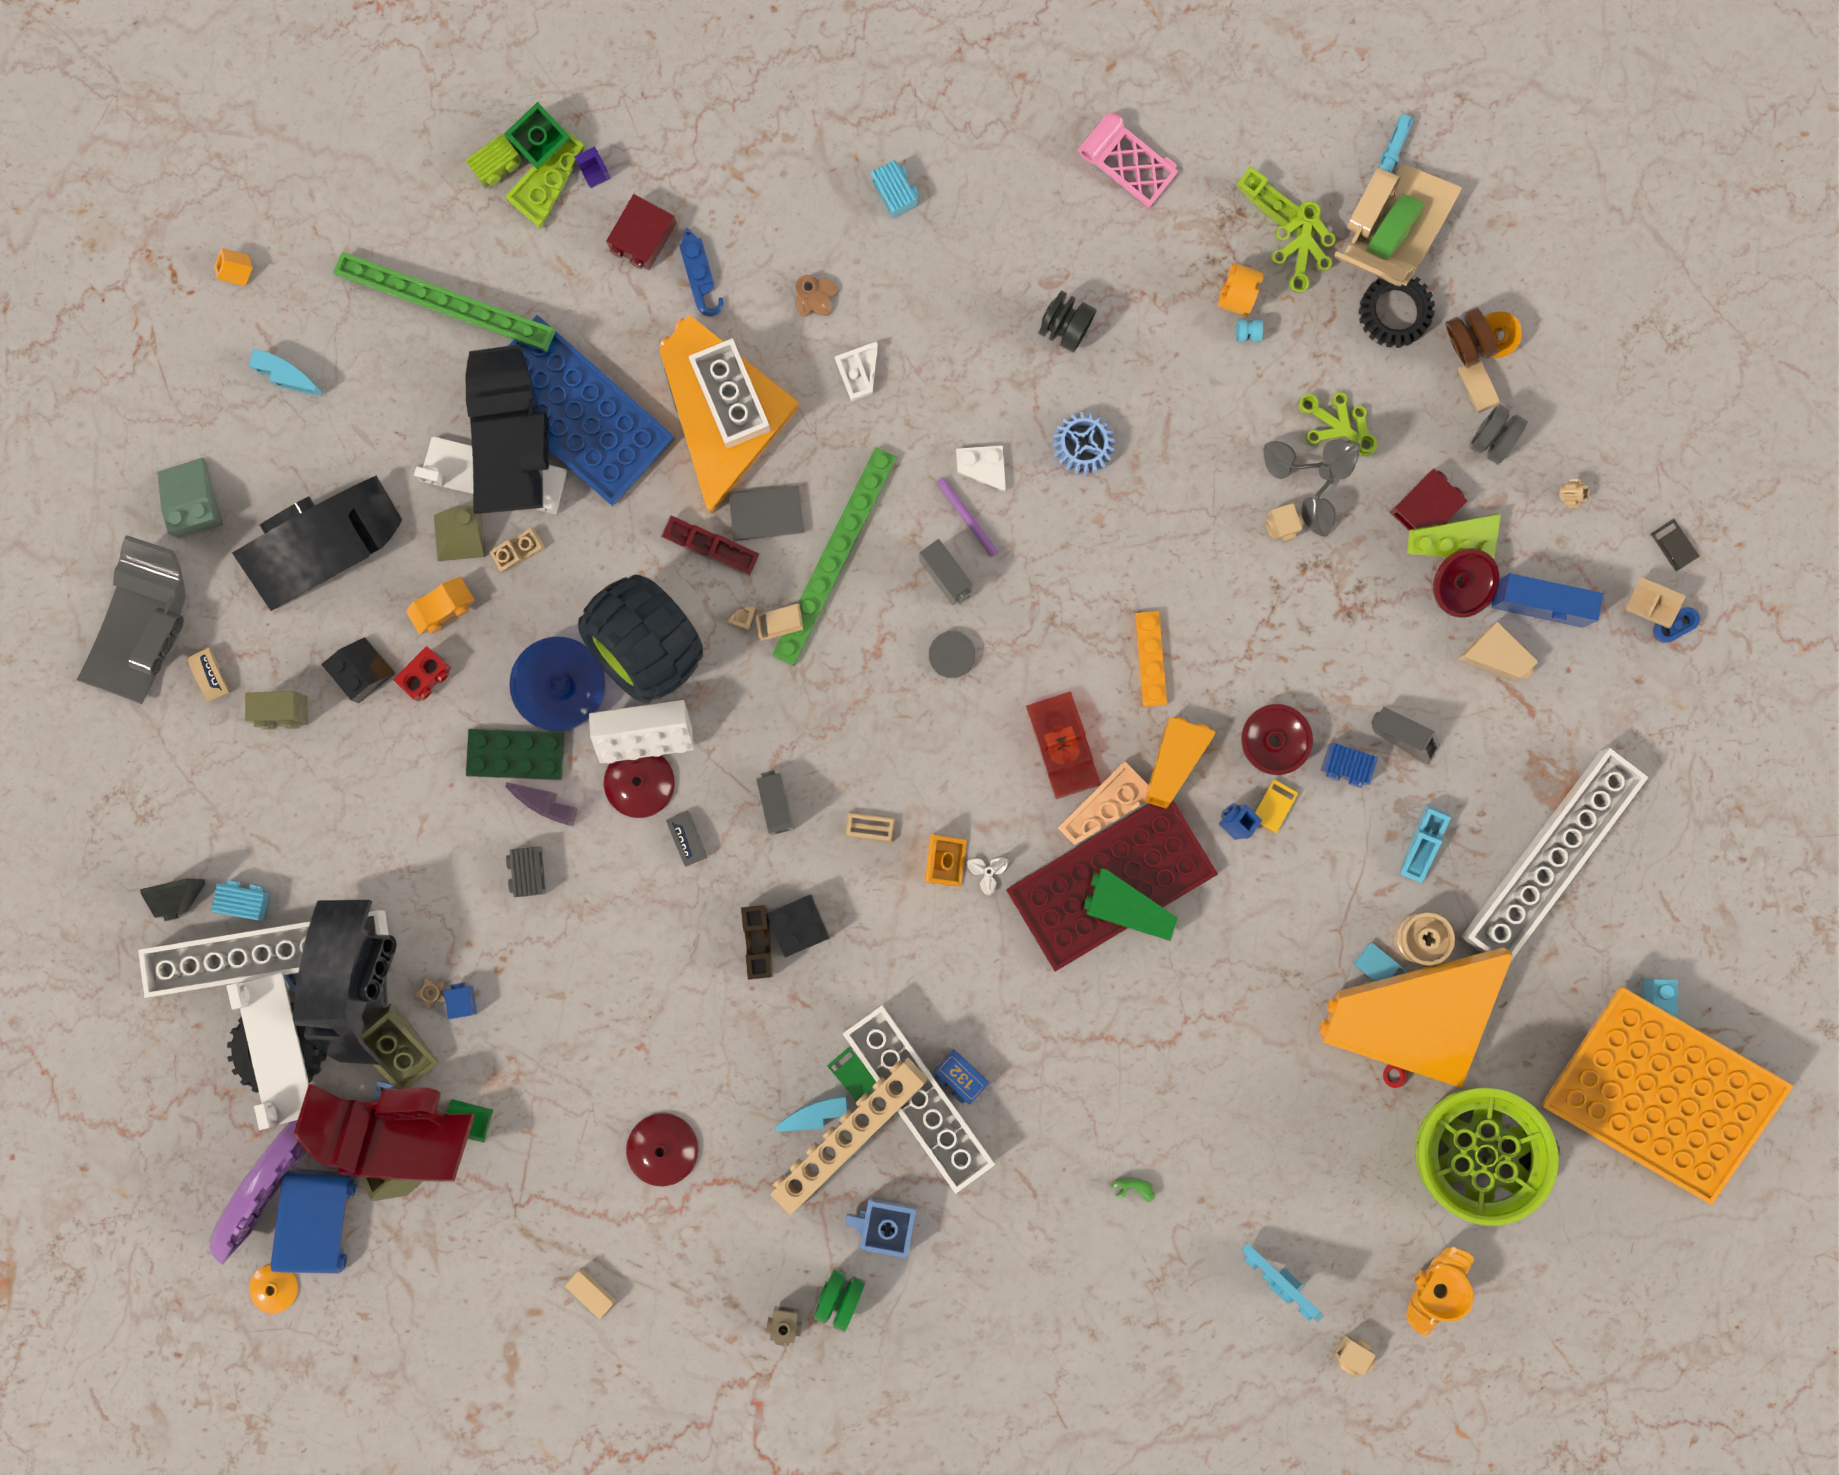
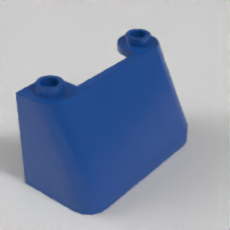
(311, 1222)

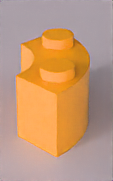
(440, 606)

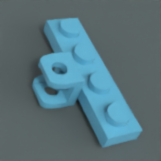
(1282, 1283)

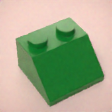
(536, 136)

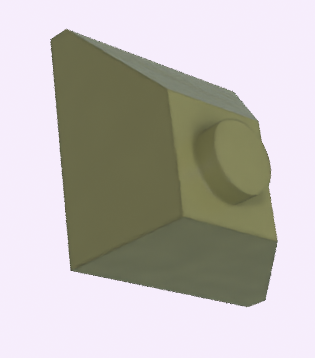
(459, 534)
(385, 1189)

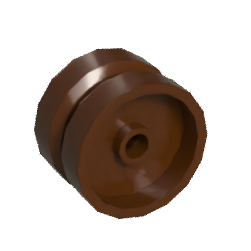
(1471, 338)

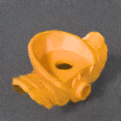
(1425, 1308)

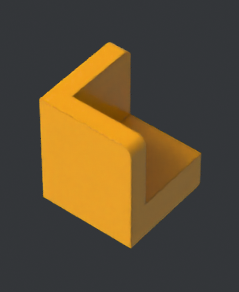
(233, 267)

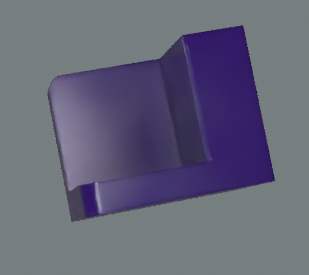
(592, 167)

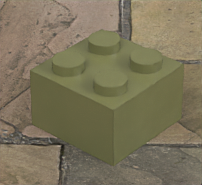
(276, 708)

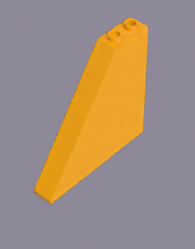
(714, 465)
(1421, 1018)

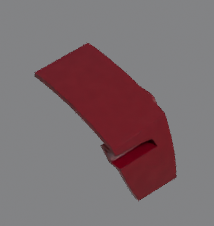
(384, 1139)

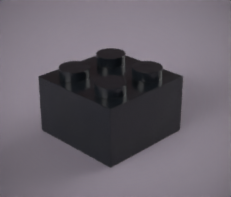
(798, 925)

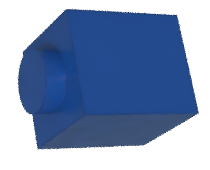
(460, 1001)

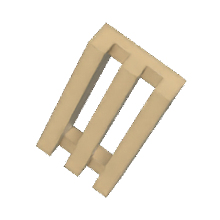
(890, 829)

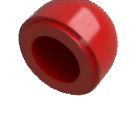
(1404, 1075)

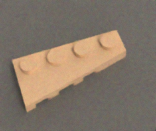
(1111, 800)

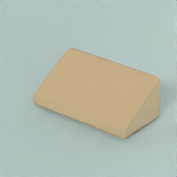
(590, 1293)

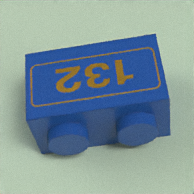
(960, 1077)

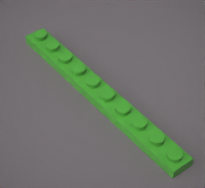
(444, 302)
(836, 552)

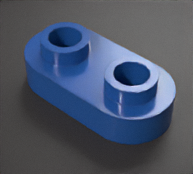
(1678, 627)

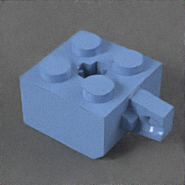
(874, 1236)

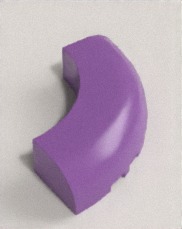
(254, 1193)

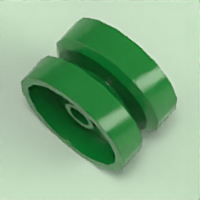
(840, 1300)

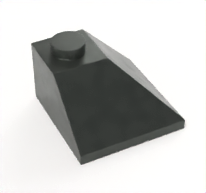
(172, 898)

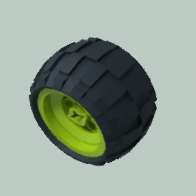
(640, 638)

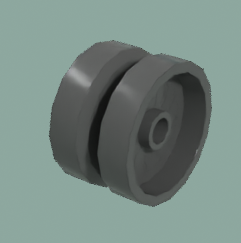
(1500, 435)

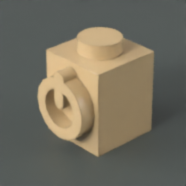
(1284, 523)
(1355, 1356)

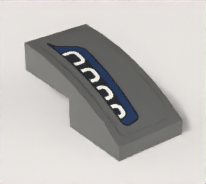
(686, 838)

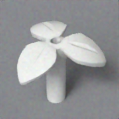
(978, 867)

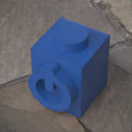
(1239, 821)

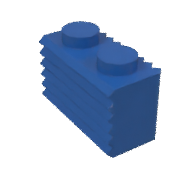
(1349, 764)

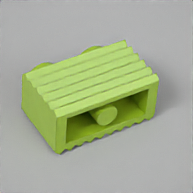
(493, 161)

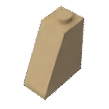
(1500, 654)

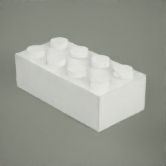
(729, 393)
(641, 731)

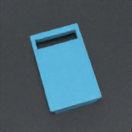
(1377, 963)

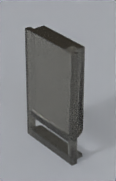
(1675, 546)

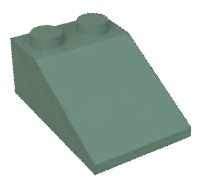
(188, 499)

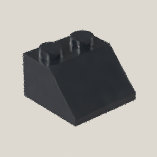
(358, 669)

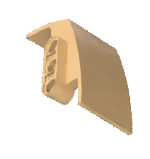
(1374, 206)

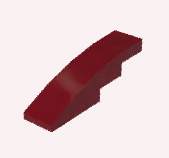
(710, 545)

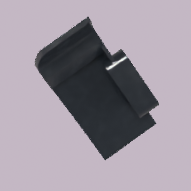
(506, 431)
(318, 541)
(338, 977)

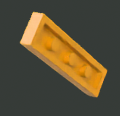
(1150, 659)

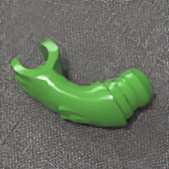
(1142, 1187)

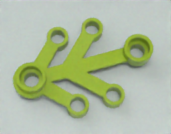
(1304, 243)
(1340, 427)

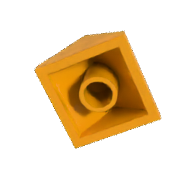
(945, 860)

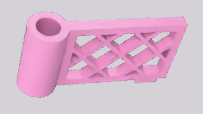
(1107, 137)

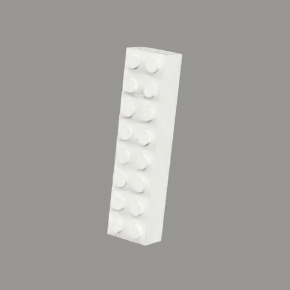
(929, 1111)

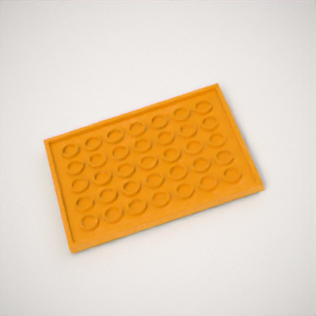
(1666, 1095)

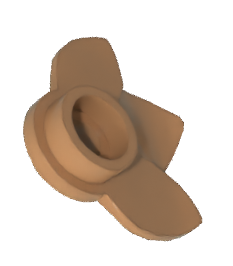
(817, 298)

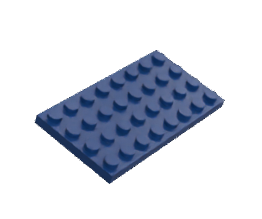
(592, 420)

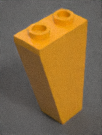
(1177, 755)

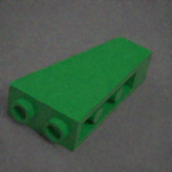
(1127, 907)

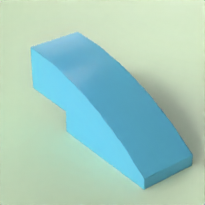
(282, 373)
(1425, 843)
(813, 1115)

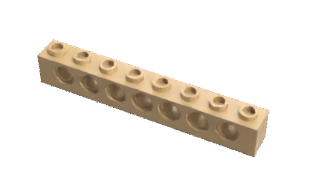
(791, 1197)

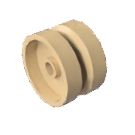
(1438, 943)

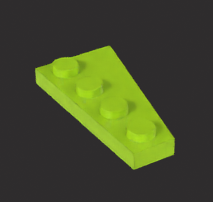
(540, 188)

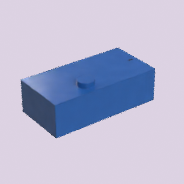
(1547, 600)

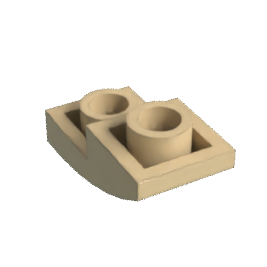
(1479, 387)
(517, 550)

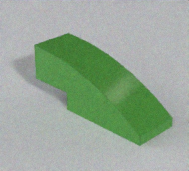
(1395, 226)

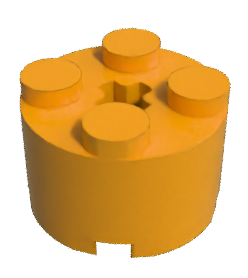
(1240, 289)

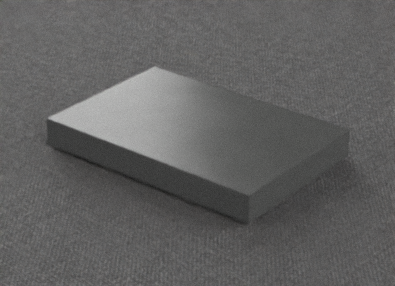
(766, 513)

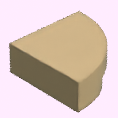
(742, 618)

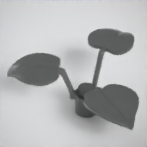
(1339, 463)

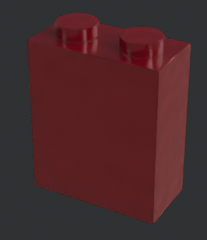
(641, 232)
(1429, 502)

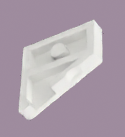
(983, 465)

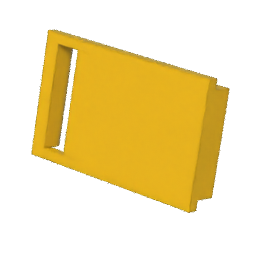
(1274, 807)

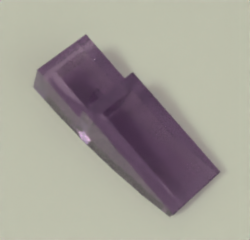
(543, 803)

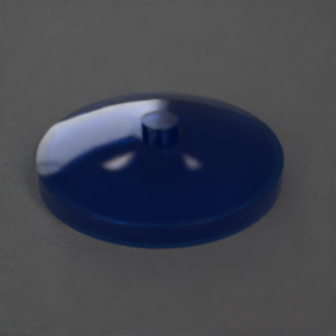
(557, 684)

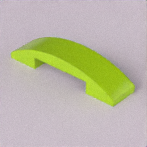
(1269, 200)

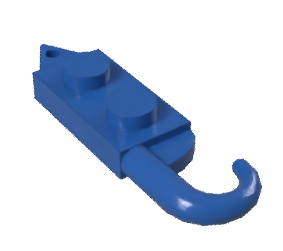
(698, 272)

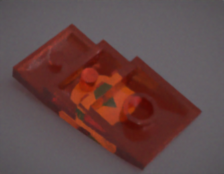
(1063, 745)

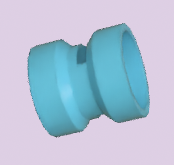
(1249, 330)

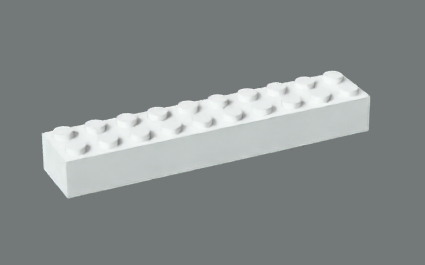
(1555, 854)
(231, 958)

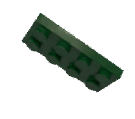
(514, 754)

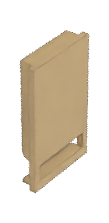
(780, 622)

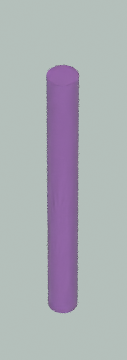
(967, 517)

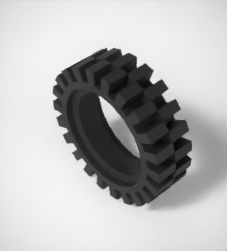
(1393, 336)

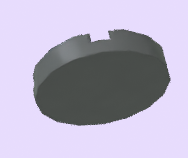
(951, 654)

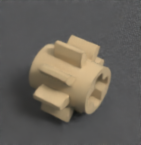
(1574, 493)

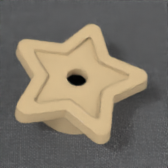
(425, 995)

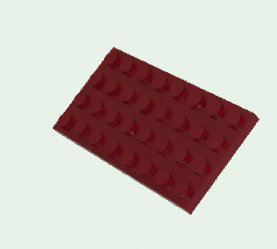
(1145, 850)

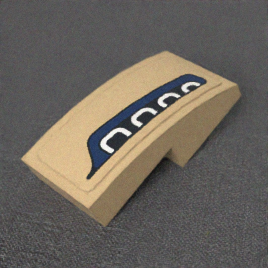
(207, 674)

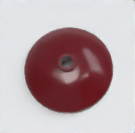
(1475, 587)
(1293, 738)
(647, 798)
(679, 1148)

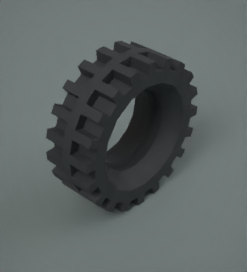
(243, 1063)

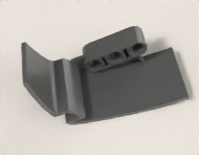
(138, 623)

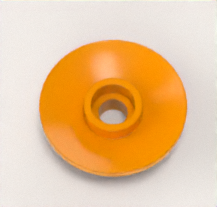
(1509, 324)
(284, 1285)

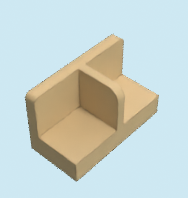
(1655, 602)

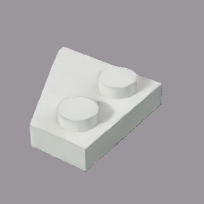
(858, 370)

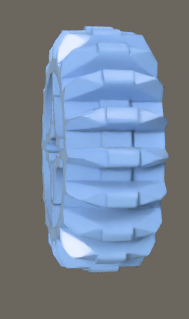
(1093, 426)

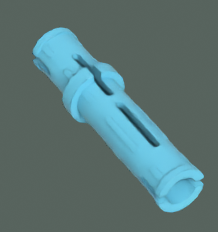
(1390, 156)

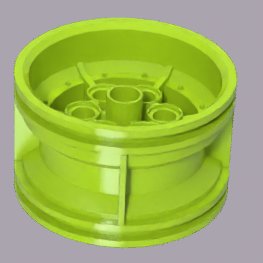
(1532, 1134)

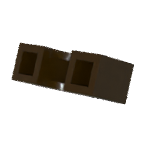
(758, 942)

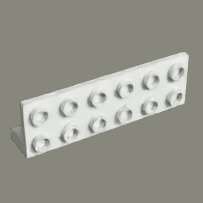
(451, 467)
(272, 1048)

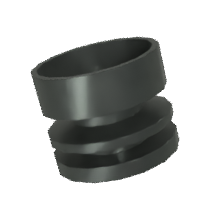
(1067, 321)

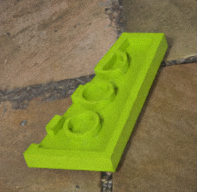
(1456, 535)

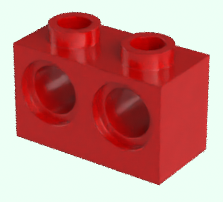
(419, 669)

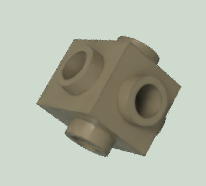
(787, 1317)

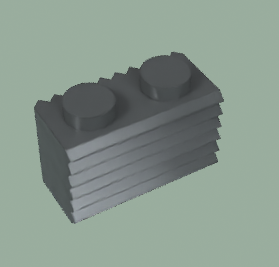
(526, 871)

